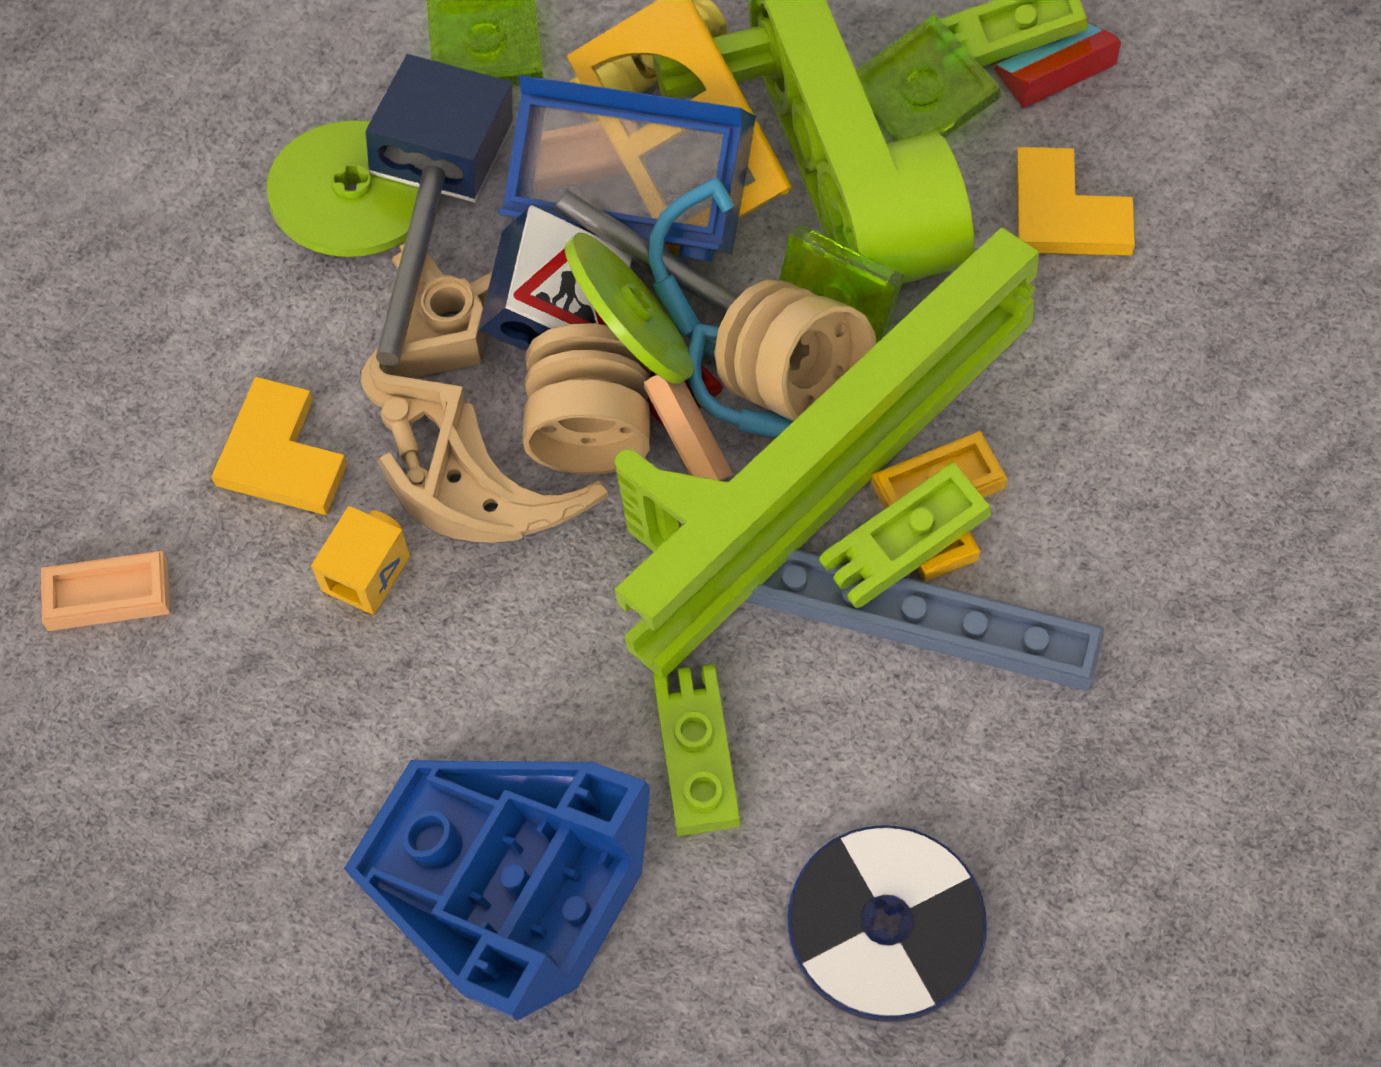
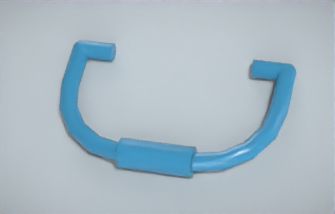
(666, 285)
(748, 420)

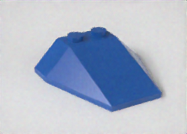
(506, 871)

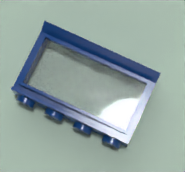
(629, 159)

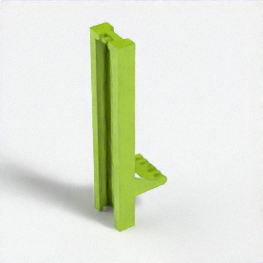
(749, 526)

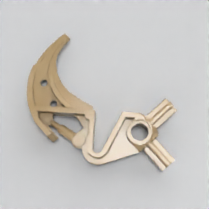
(438, 346)

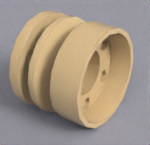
(788, 346)
(584, 400)

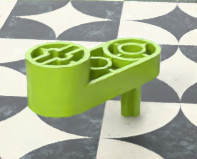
(881, 199)

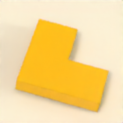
(1057, 219)
(267, 460)
(977, 464)

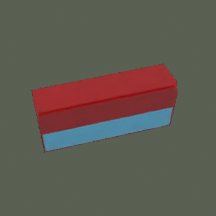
(1058, 64)

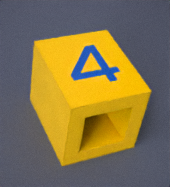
(361, 559)

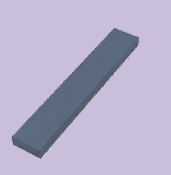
(941, 621)

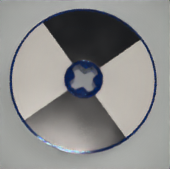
(869, 969)

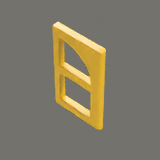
(679, 33)

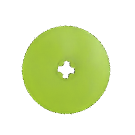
(312, 198)
(629, 308)

